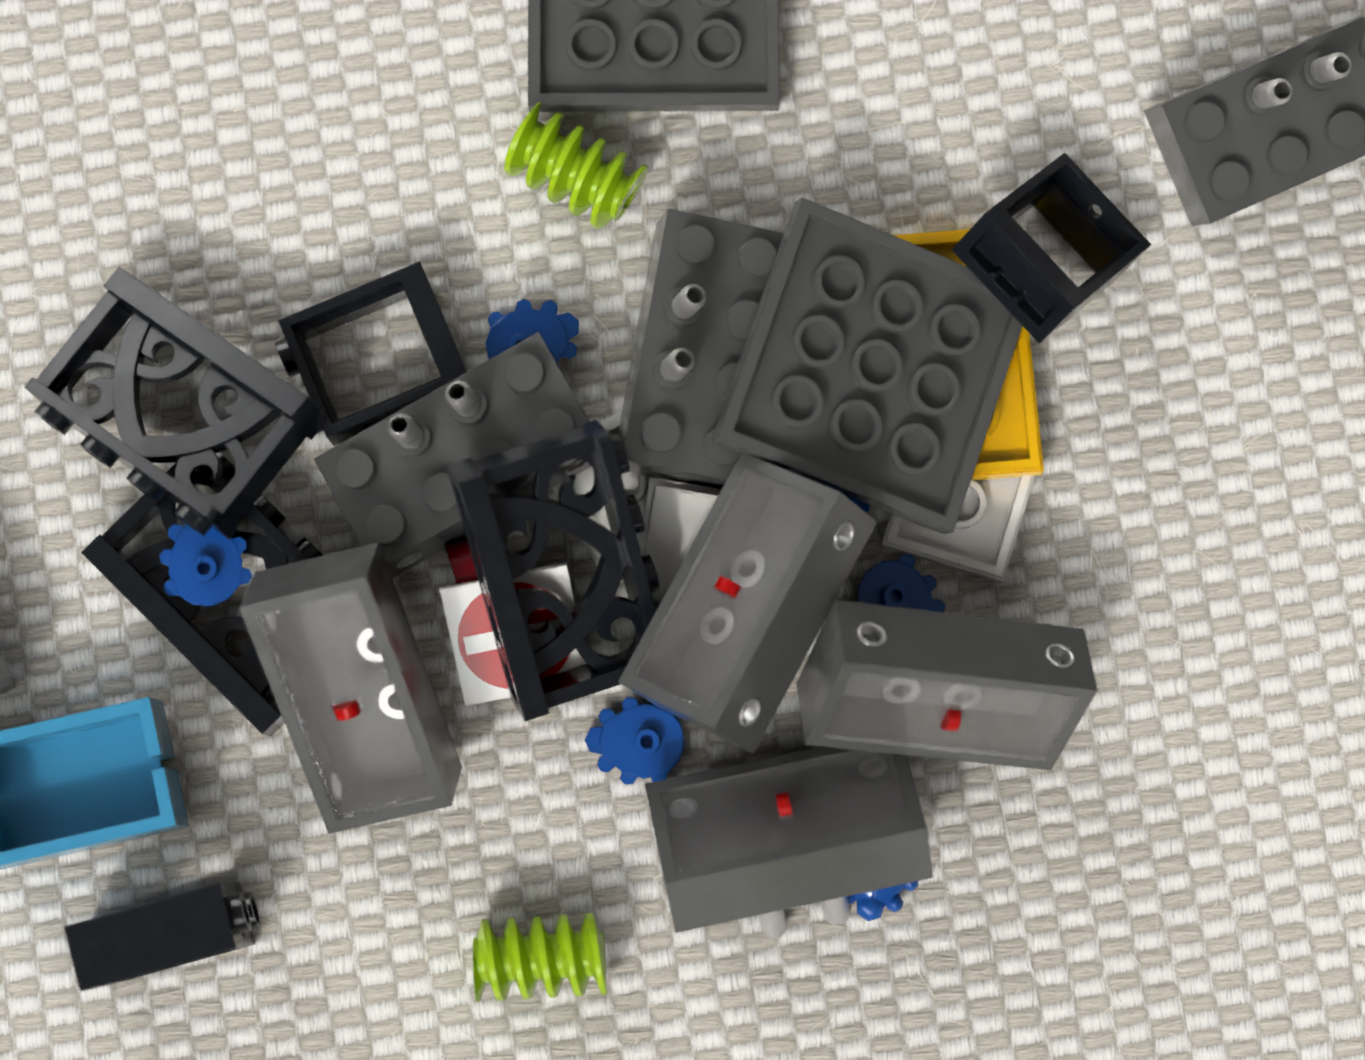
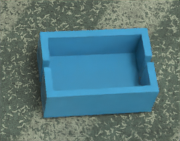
(87, 782)

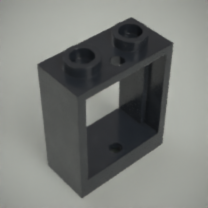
(1023, 273)
(354, 304)
(162, 934)

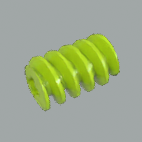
(572, 169)
(539, 957)

